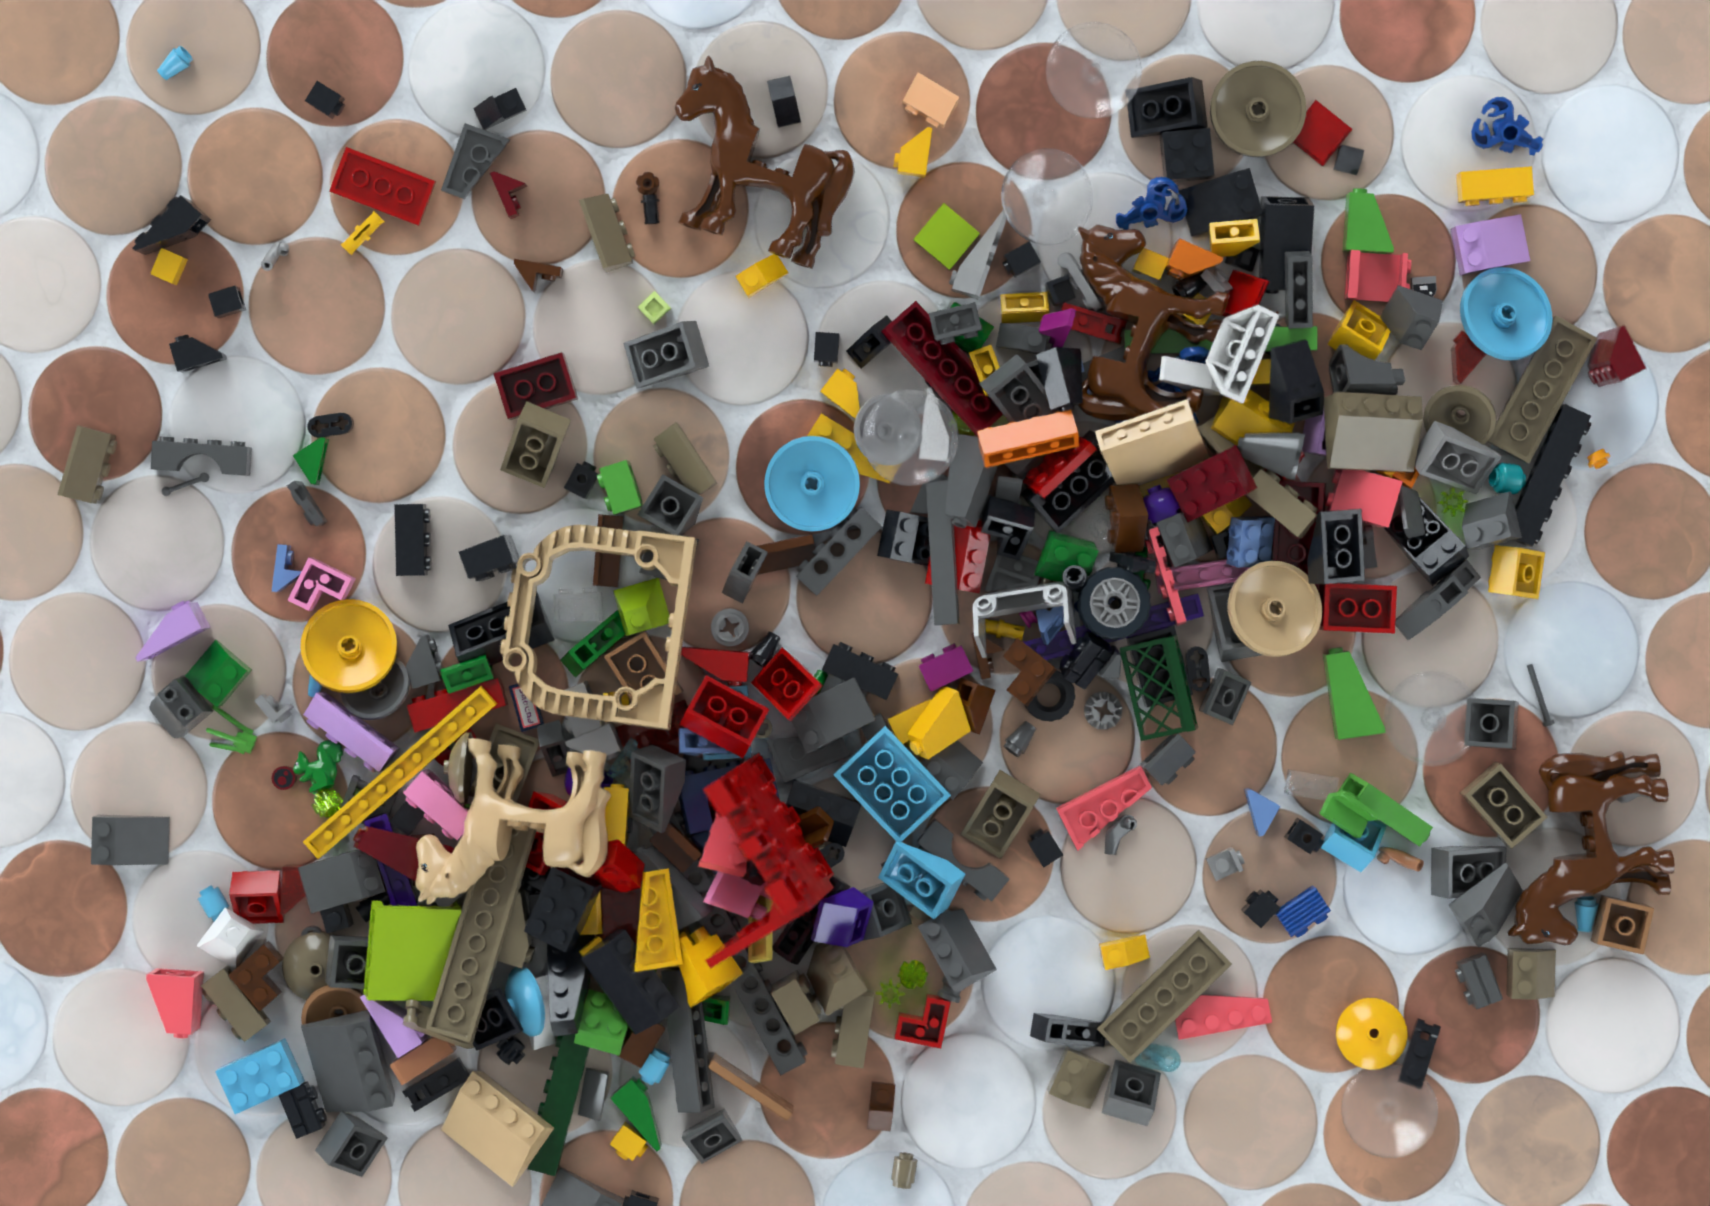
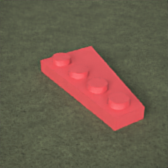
(1175, 611)
(1096, 808)
(722, 850)
(1221, 1013)

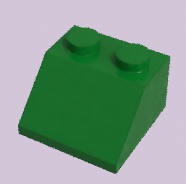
(1065, 551)
(217, 674)

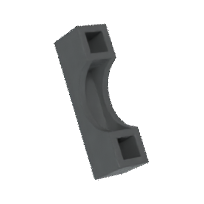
(171, 455)
(985, 879)

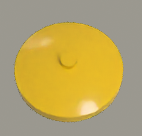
(348, 646)

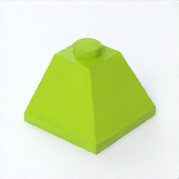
(641, 606)

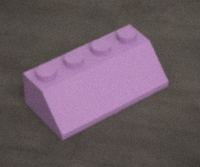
(350, 731)

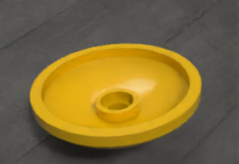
(1354, 1035)

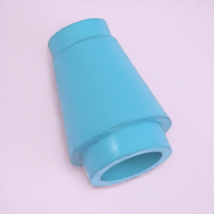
(175, 62)
(1586, 912)

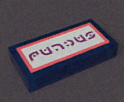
(527, 713)

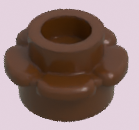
(642, 179)

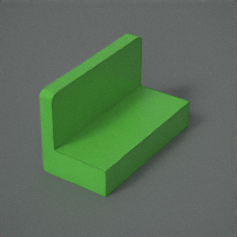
(1347, 813)

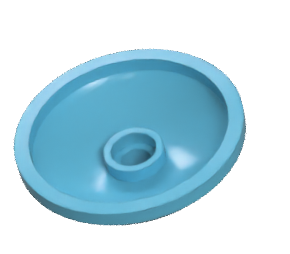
(526, 1000)

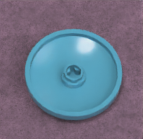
(1506, 313)
(812, 483)

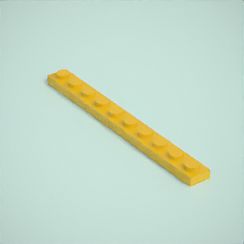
(399, 772)

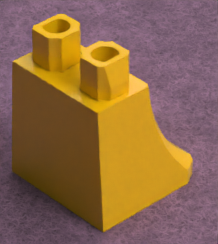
(698, 977)

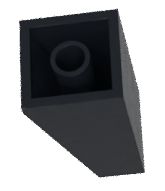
(1283, 228)

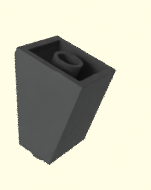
(1183, 539)

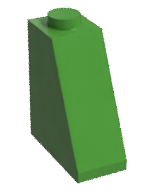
(1365, 225)

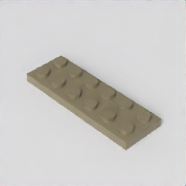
(1542, 390)
(1164, 996)

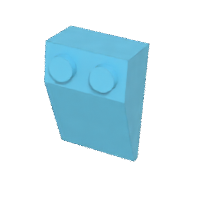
(921, 878)

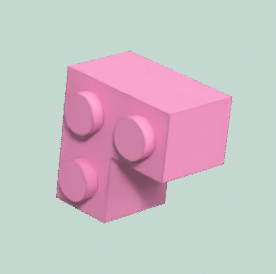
(316, 579)

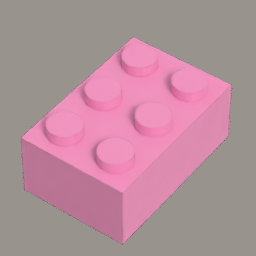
(438, 803)

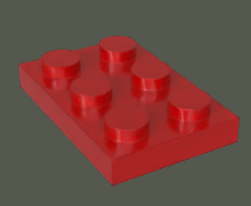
(1057, 467)

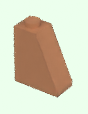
(421, 1058)

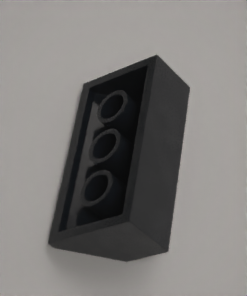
(1074, 492)
(485, 631)
(637, 996)

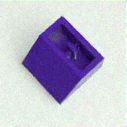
(842, 918)

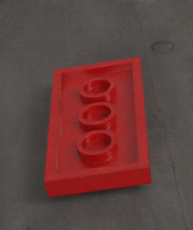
(382, 186)

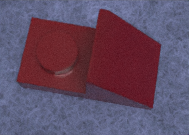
(505, 186)

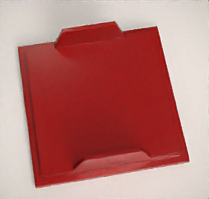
(1321, 133)
(1246, 292)

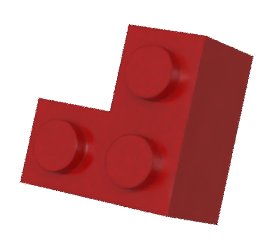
(927, 1029)

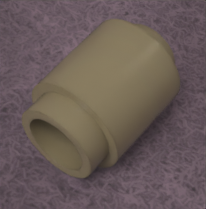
(904, 1170)

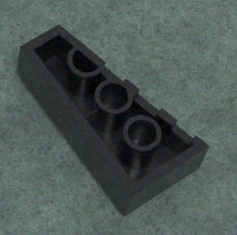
(567, 987)

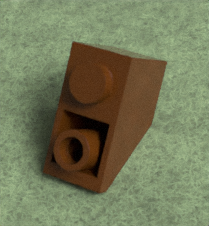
(976, 702)

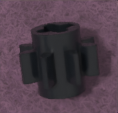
(510, 1050)

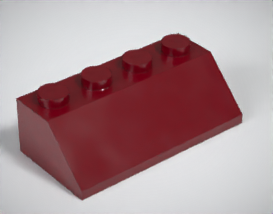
(1614, 357)

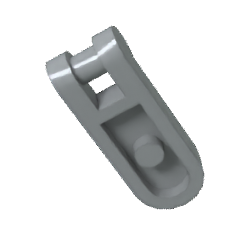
(1078, 281)

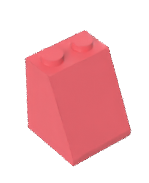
(1364, 491)
(177, 999)

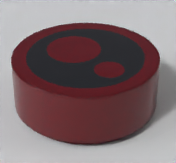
(283, 777)

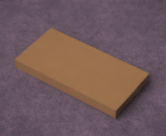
(751, 1087)

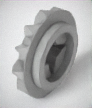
(719, 623)
(1093, 715)

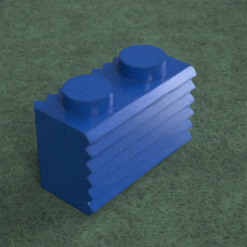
(1302, 912)

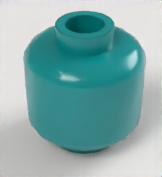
(1507, 478)

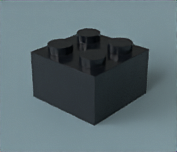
(1187, 155)

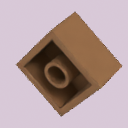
(1622, 924)

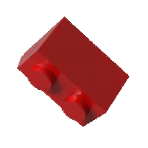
(257, 896)

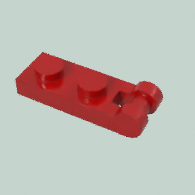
(1095, 323)

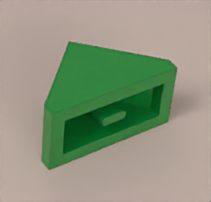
(312, 459)
(717, 1009)

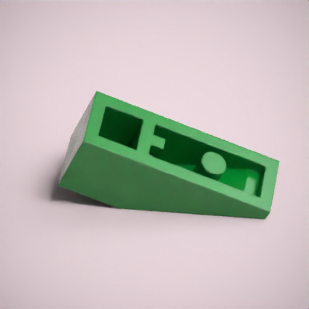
(594, 645)
(637, 1107)

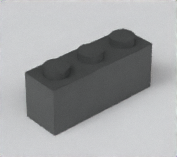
(1298, 290)

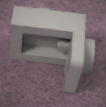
(1216, 280)

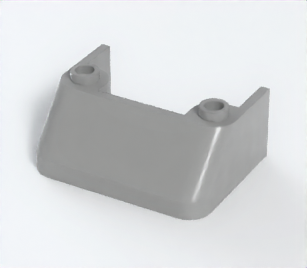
(1022, 600)

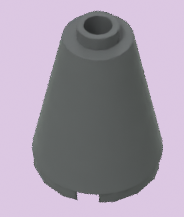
(1273, 451)

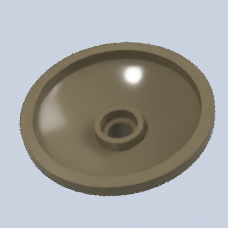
(1479, 417)
(459, 769)
(298, 962)

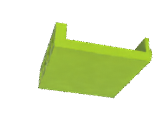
(408, 950)

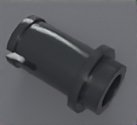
(650, 209)

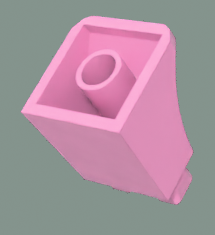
(736, 895)

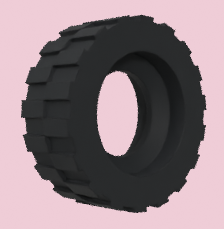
(1062, 707)

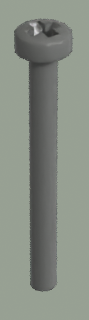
(1548, 722)

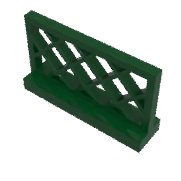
(1179, 684)

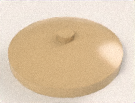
(1274, 608)

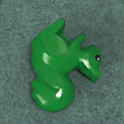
(322, 771)

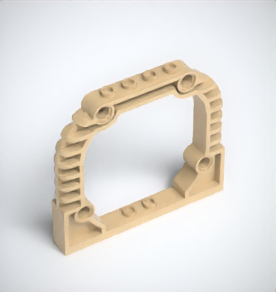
(652, 704)

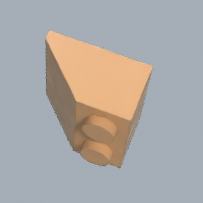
(930, 101)

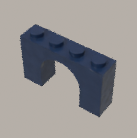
(695, 801)

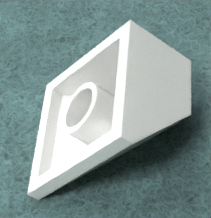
(230, 938)

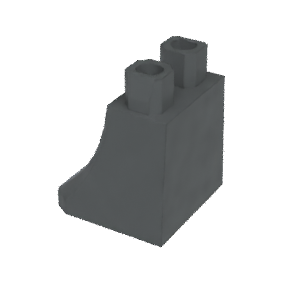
(1360, 374)
(179, 707)

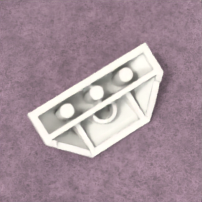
(1239, 350)

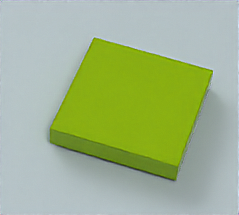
(946, 236)

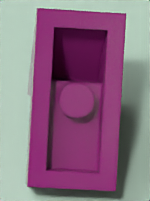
(1057, 326)

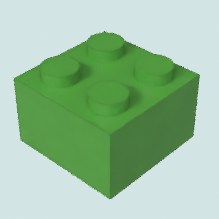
(620, 487)
(601, 1025)

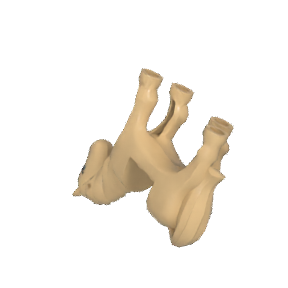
(570, 835)

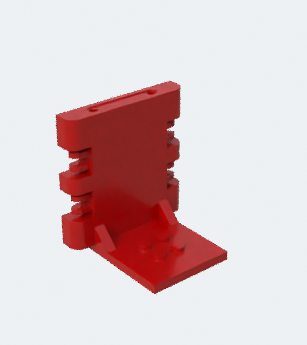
(774, 841)

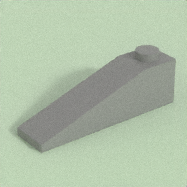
(975, 268)

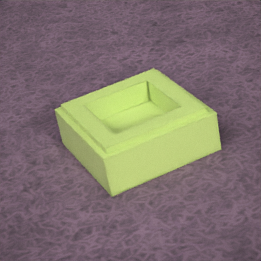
(654, 307)

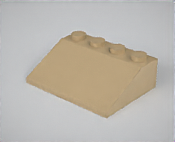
(496, 1127)

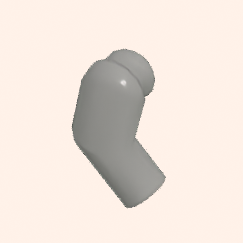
(273, 254)

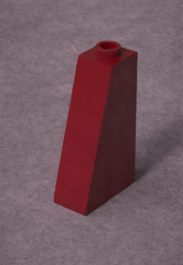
(391, 849)

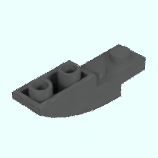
(1437, 601)

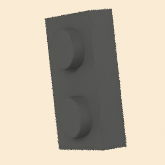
(955, 322)

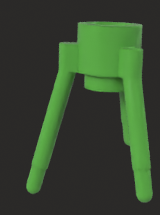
(243, 741)

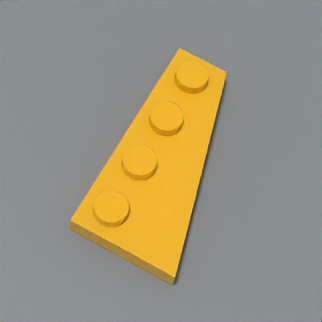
(830, 429)
(657, 927)

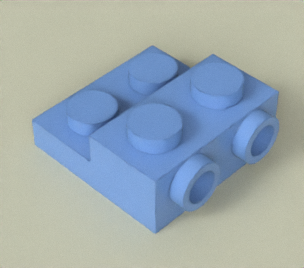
(1250, 540)

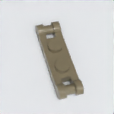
(420, 1022)

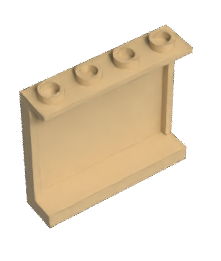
(1152, 445)

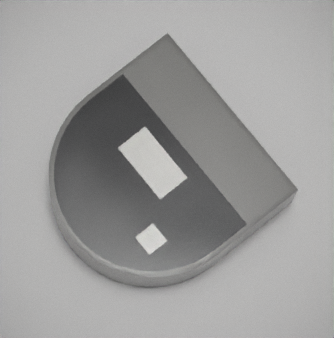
(1424, 285)

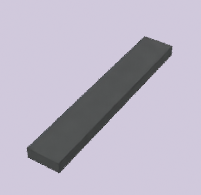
(942, 556)

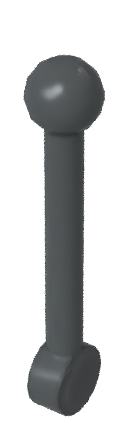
(204, 477)

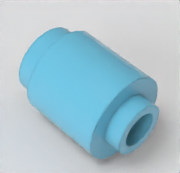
(212, 902)
(655, 1066)

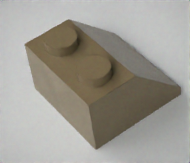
(1530, 973)
(1077, 1078)

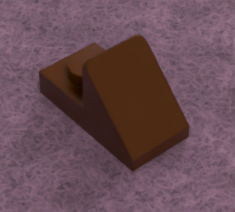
(530, 272)
(985, 665)
(881, 1106)

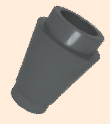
(1020, 739)

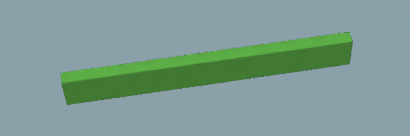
(1174, 342)

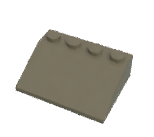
(1372, 431)

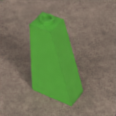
(1349, 699)
(1390, 811)

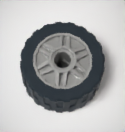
(1130, 593)

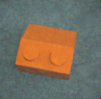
(1190, 260)

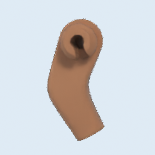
(1400, 857)

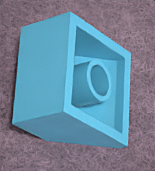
(1352, 850)

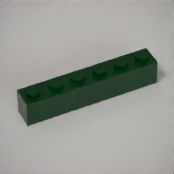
(560, 1101)

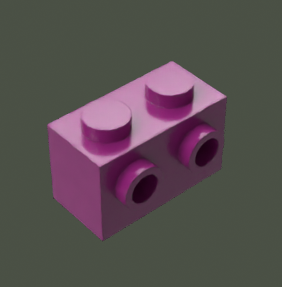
(945, 667)

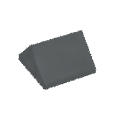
(671, 507)
(1225, 696)
(711, 1136)

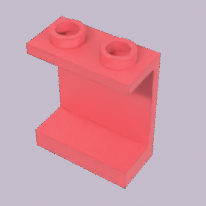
(1375, 275)

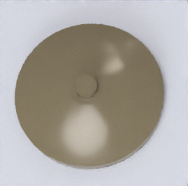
(1258, 109)

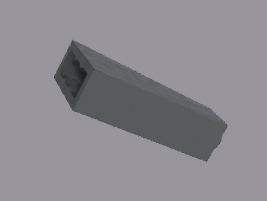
(967, 483)
(687, 900)

